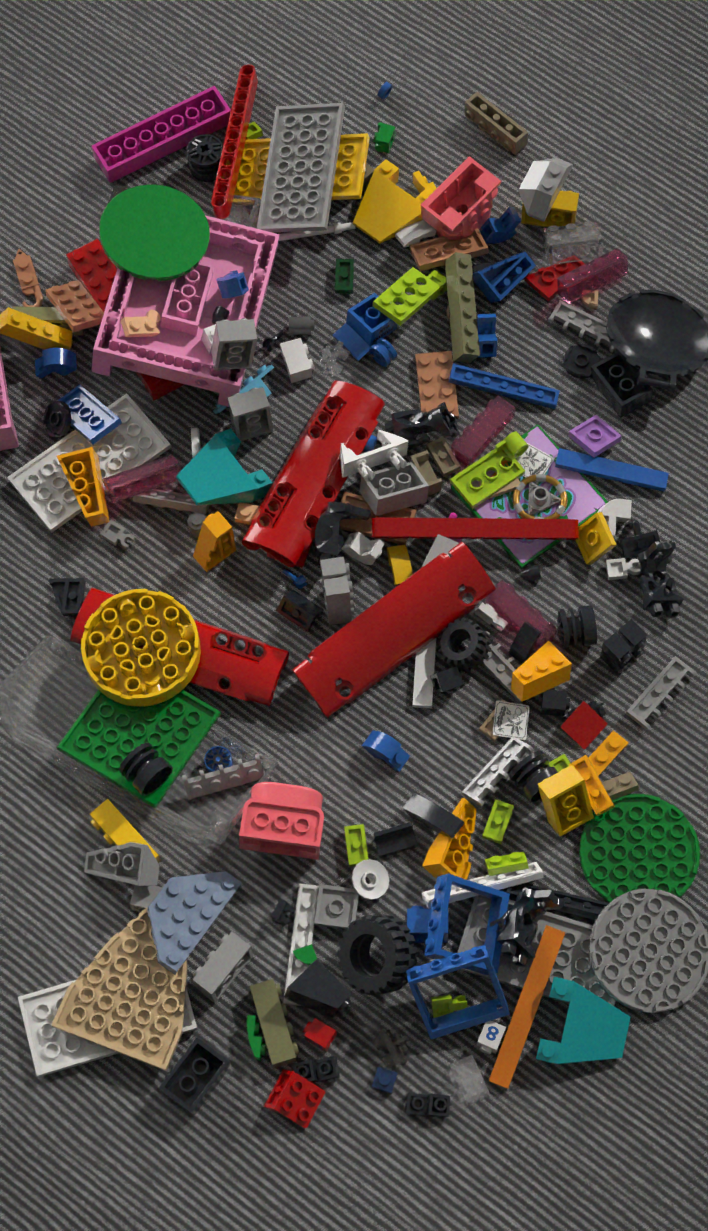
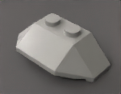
(543, 186)

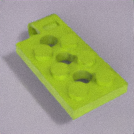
(434, 286)
(509, 450)

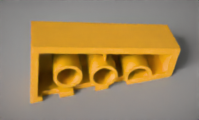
(85, 479)

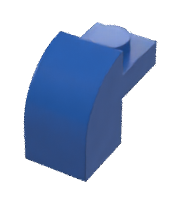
(500, 229)
(232, 284)
(486, 334)
(55, 360)
(386, 748)

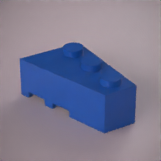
(503, 276)

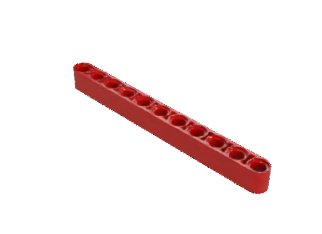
(234, 142)
(475, 528)

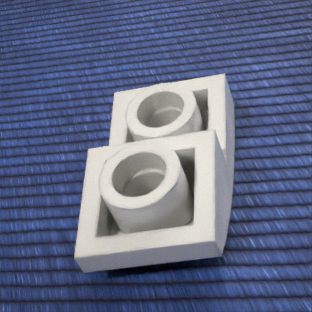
(415, 232)

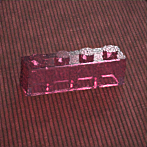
(592, 275)
(483, 430)
(141, 478)
(516, 611)

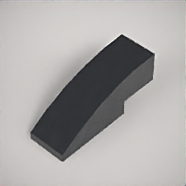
(433, 815)

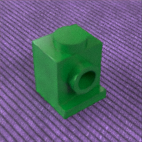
(384, 137)

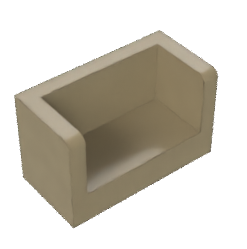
(422, 464)

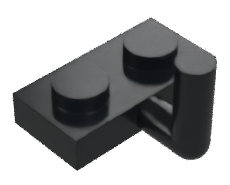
(640, 542)

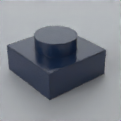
(384, 1080)

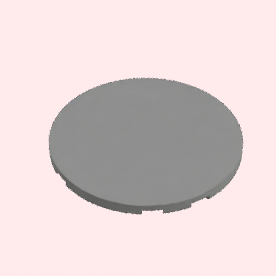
(649, 950)

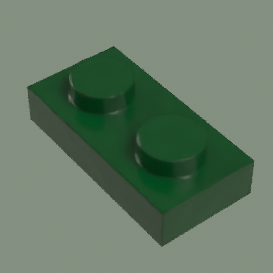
(344, 276)

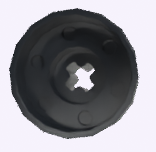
(204, 157)
(575, 627)
(145, 769)
(531, 772)

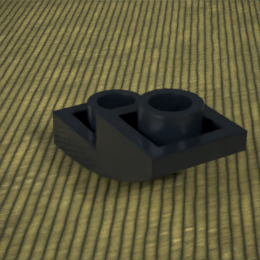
(524, 642)
(318, 1070)
(427, 1105)

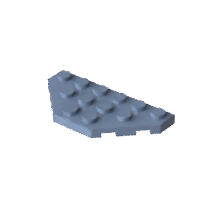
(186, 912)

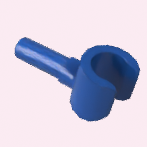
(299, 582)

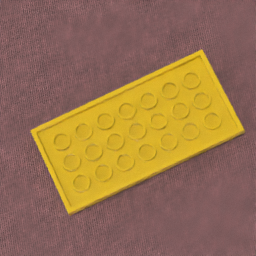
(348, 173)

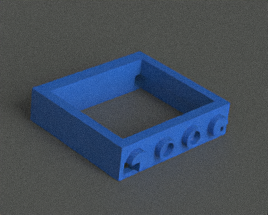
(439, 908)
(462, 1018)

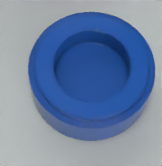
(385, 90)
(370, 444)

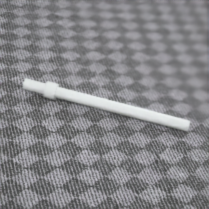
(336, 228)

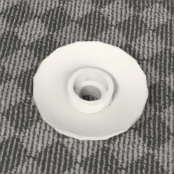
(377, 875)

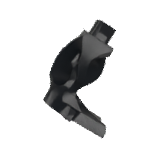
(437, 420)
(327, 533)
(654, 593)
(518, 937)

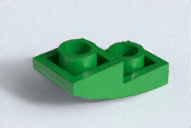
(256, 1043)

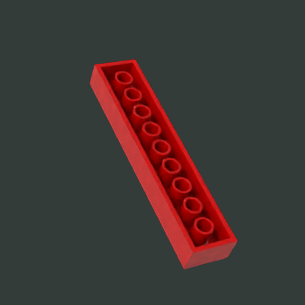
(97, 276)

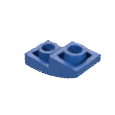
(352, 341)

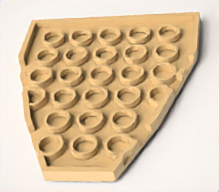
(128, 999)

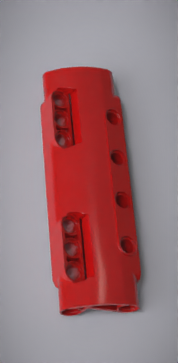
(311, 470)
(247, 677)

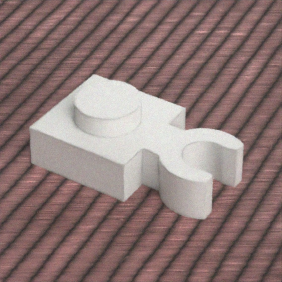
(619, 568)
(489, 615)

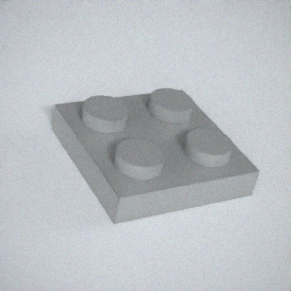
(336, 906)

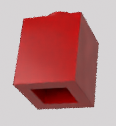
(319, 1034)

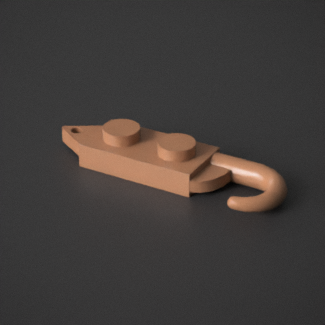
(27, 278)

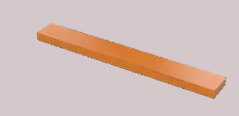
(526, 1007)

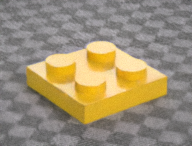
(595, 538)

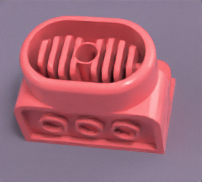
(461, 201)
(283, 820)

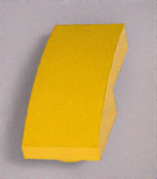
(421, 182)
(400, 563)

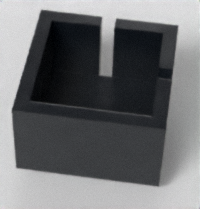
(619, 651)

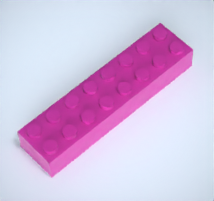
(161, 134)

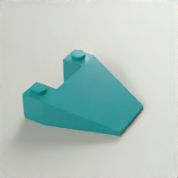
(218, 477)
(591, 1027)

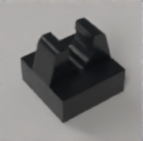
(281, 908)

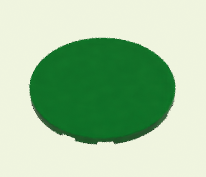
(154, 232)
(639, 847)

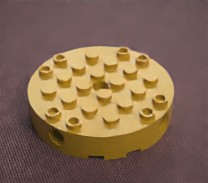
(137, 674)

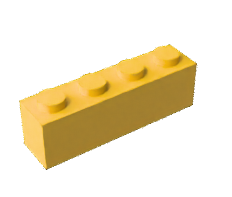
(34, 330)
(116, 826)

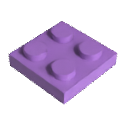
(595, 436)

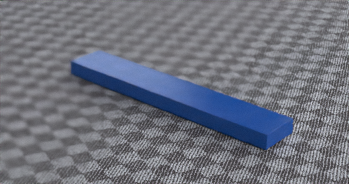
(504, 386)
(611, 470)

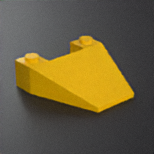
(387, 206)

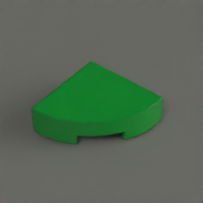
(305, 954)

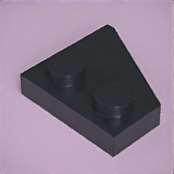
(69, 594)

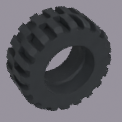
(356, 959)

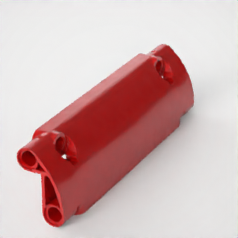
(394, 628)

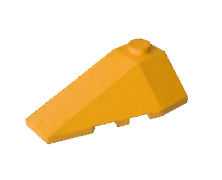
(452, 854)

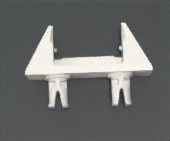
(391, 450)

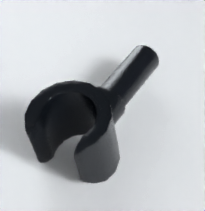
(269, 342)
(500, 921)

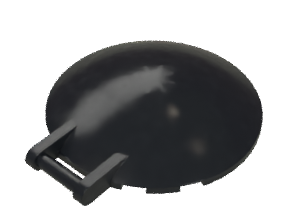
(658, 336)

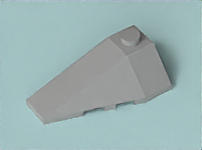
(125, 863)

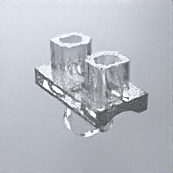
(337, 353)

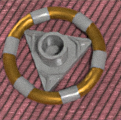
(539, 497)

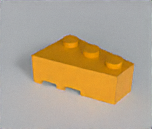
(214, 541)
(541, 672)

